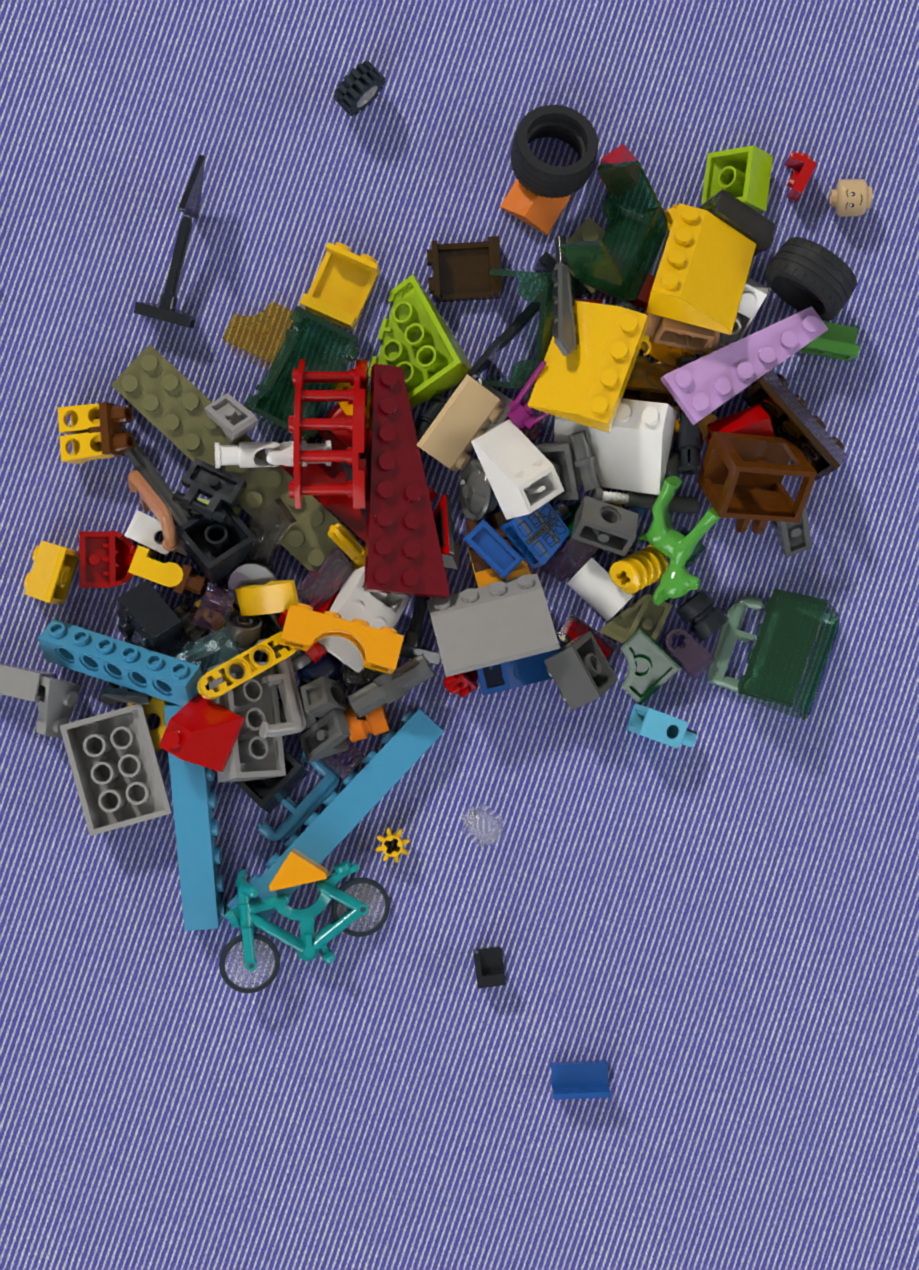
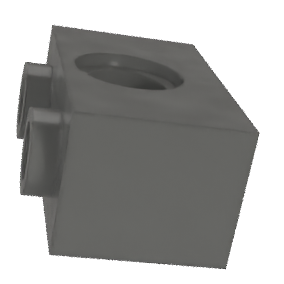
(605, 526)

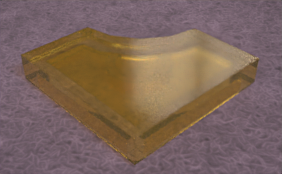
(261, 333)

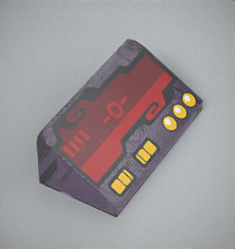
(576, 627)

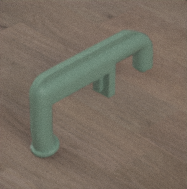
(727, 639)

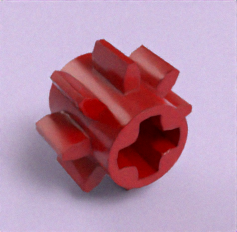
(461, 683)

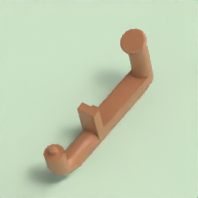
(153, 502)

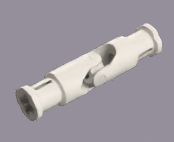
(277, 454)

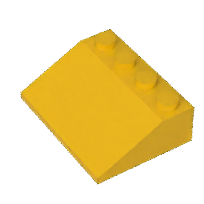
(701, 271)
(594, 377)

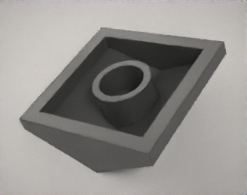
(562, 458)

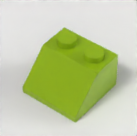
(742, 173)

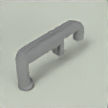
(290, 700)

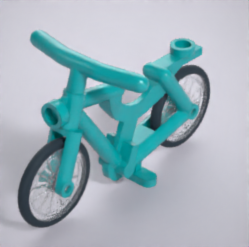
(253, 960)

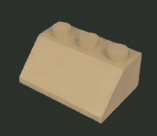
(459, 422)

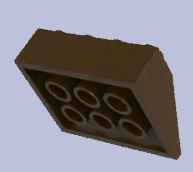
(794, 421)

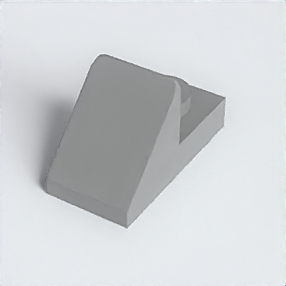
(231, 417)

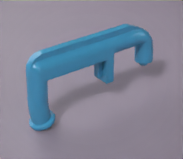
(303, 810)

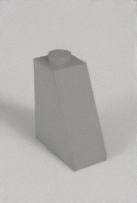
(22, 682)

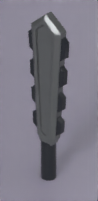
(562, 310)

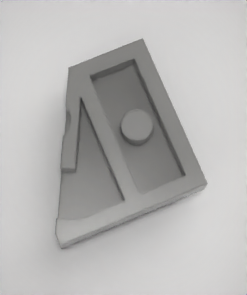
(57, 705)

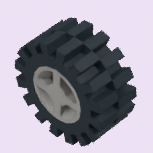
(359, 88)

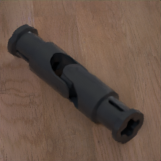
(688, 436)

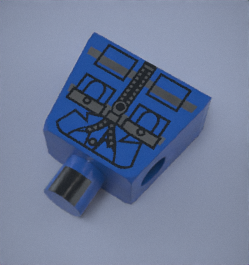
(538, 533)

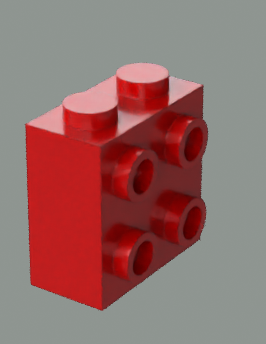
(748, 421)

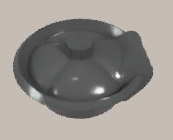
(476, 492)

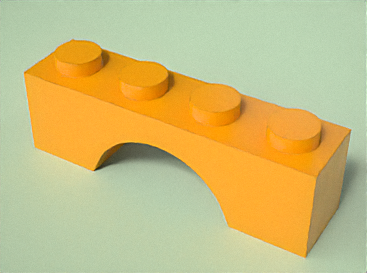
(377, 646)

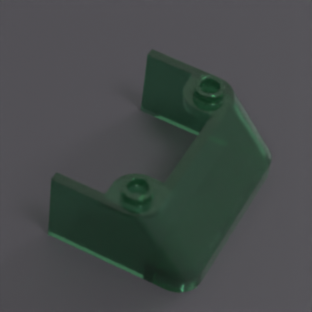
(632, 240)
(533, 287)

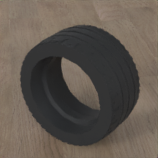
(558, 123)
(810, 276)

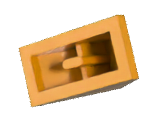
(298, 870)

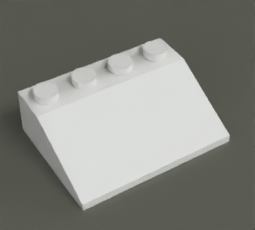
(635, 449)

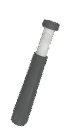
(678, 504)

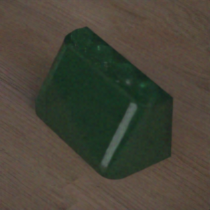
(790, 653)

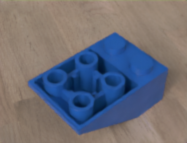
(514, 673)

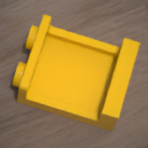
(341, 286)

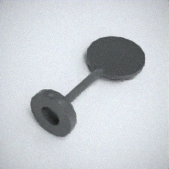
(260, 575)

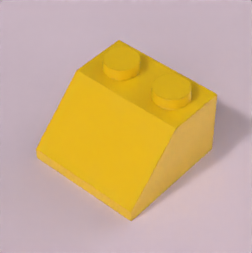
(51, 573)

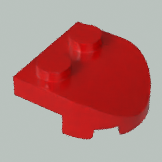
(104, 559)

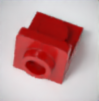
(803, 169)

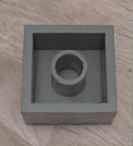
(580, 671)

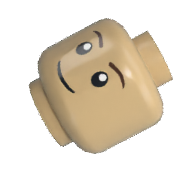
(851, 197)

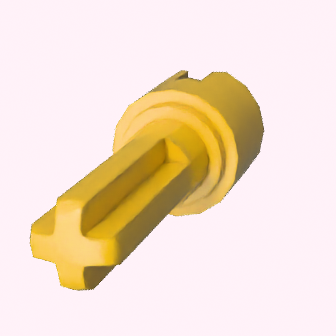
(347, 544)

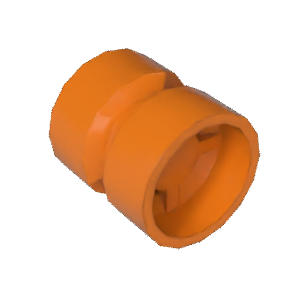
(375, 723)

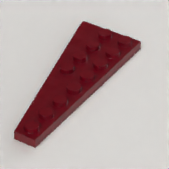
(400, 523)

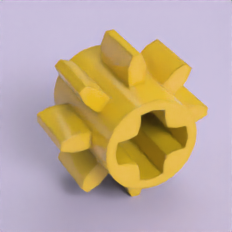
(384, 847)

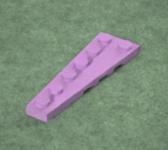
(726, 372)

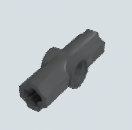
(389, 688)

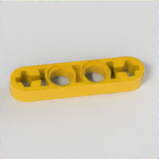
(249, 666)

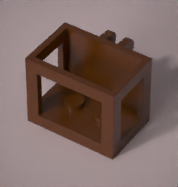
(746, 475)

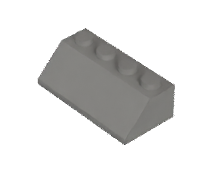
(257, 703)

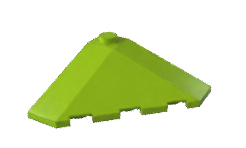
(420, 344)

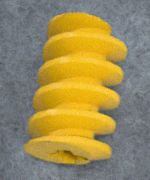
(639, 569)

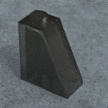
(742, 219)

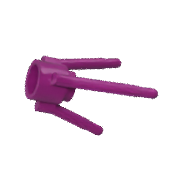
(520, 413)

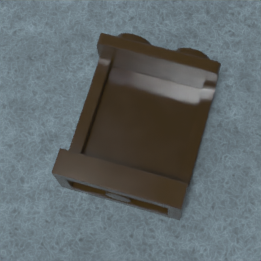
(464, 271)

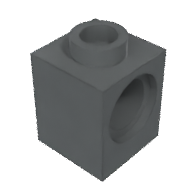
(323, 696)

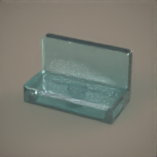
(209, 650)

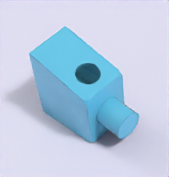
(660, 727)

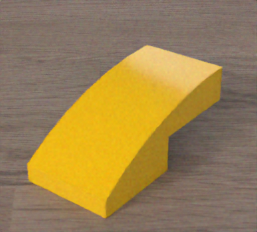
(267, 598)

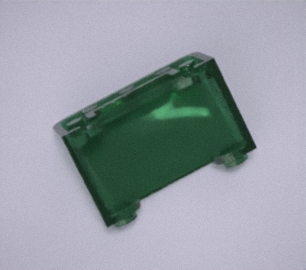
(324, 350)

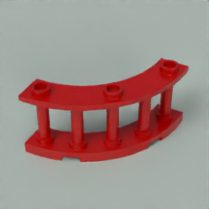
(353, 424)

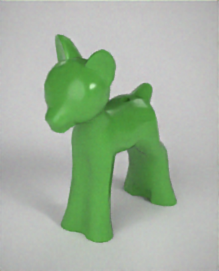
(676, 579)

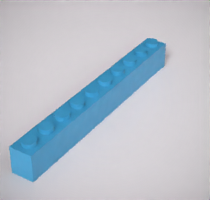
(354, 802)

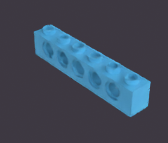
(120, 662)

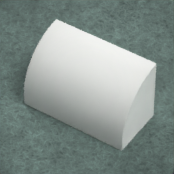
(598, 590)

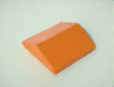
(532, 208)

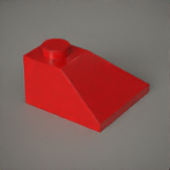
(202, 733)

